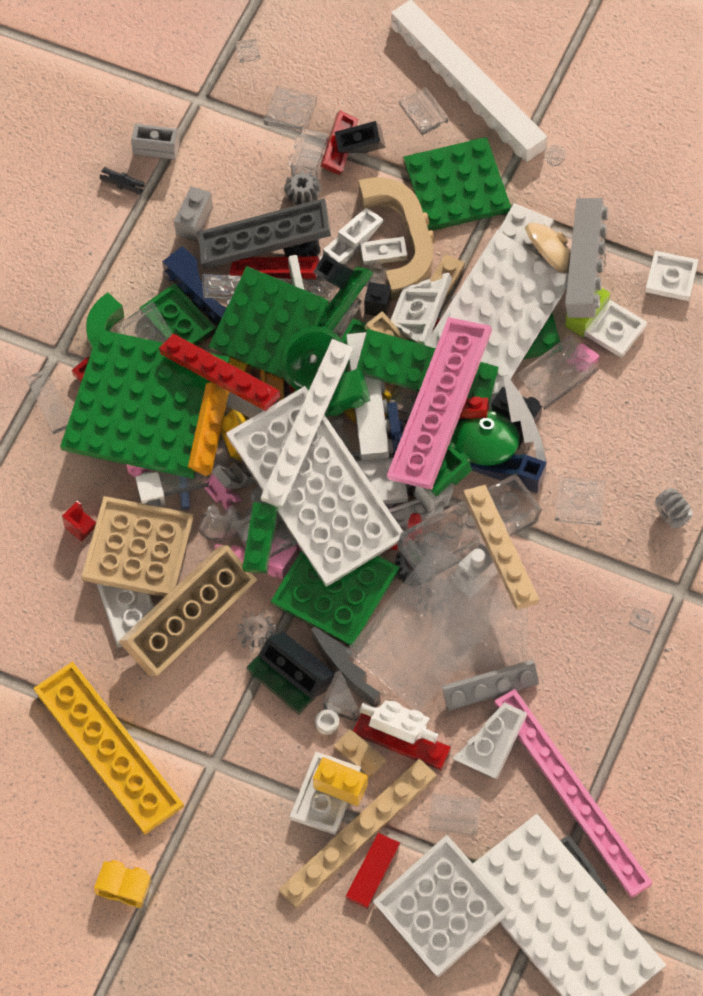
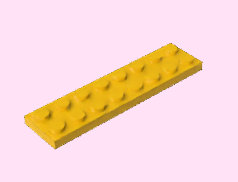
(109, 748)

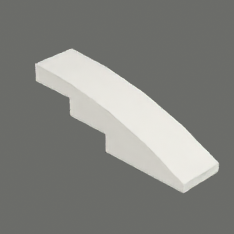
(351, 235)
(520, 412)

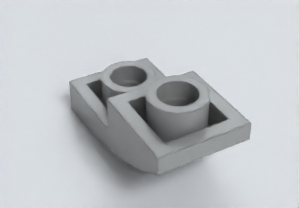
(235, 476)

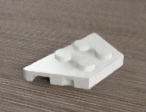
(420, 307)

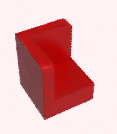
(78, 522)

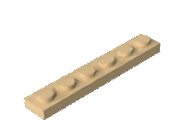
(500, 547)

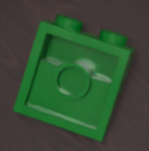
(452, 470)

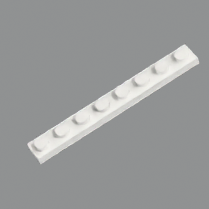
(306, 424)

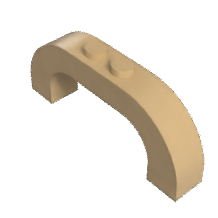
(395, 195)

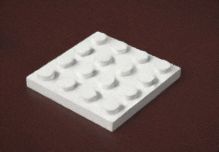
(442, 905)

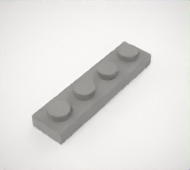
(490, 685)

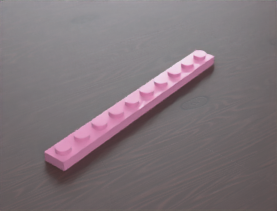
(578, 800)

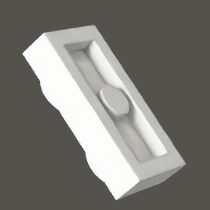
(383, 251)

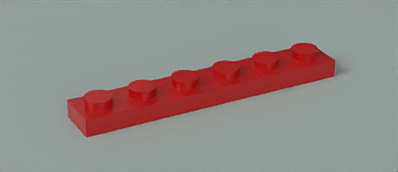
(219, 372)

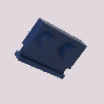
(396, 425)

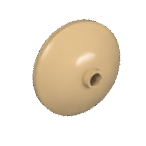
(550, 245)

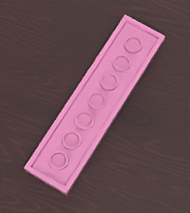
(439, 403)

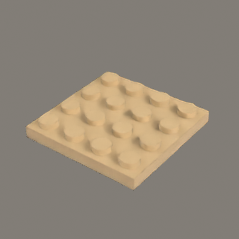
(137, 547)

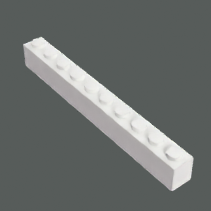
(469, 81)

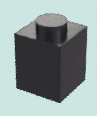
(333, 271)
(377, 299)

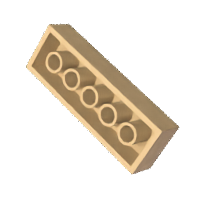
(187, 610)

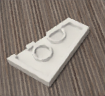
(493, 743)

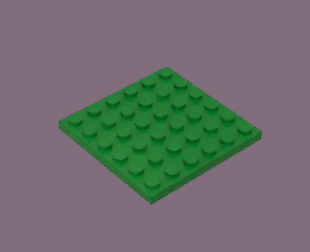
(136, 406)

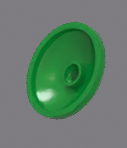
(294, 357)
(486, 439)

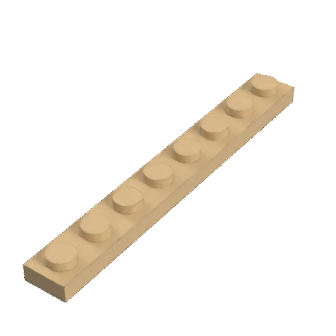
(357, 833)

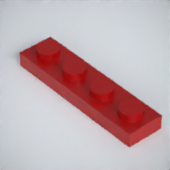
(275, 266)
(429, 752)

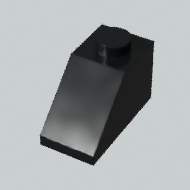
(360, 138)

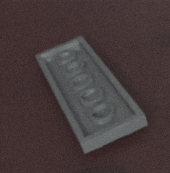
(264, 233)

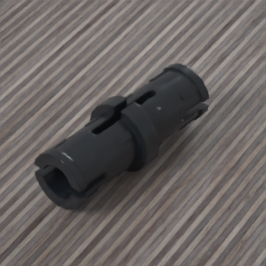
(122, 180)

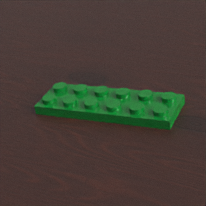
(407, 363)

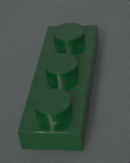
(279, 685)

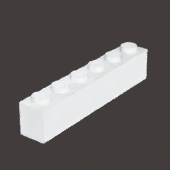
(370, 418)

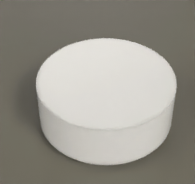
(327, 722)

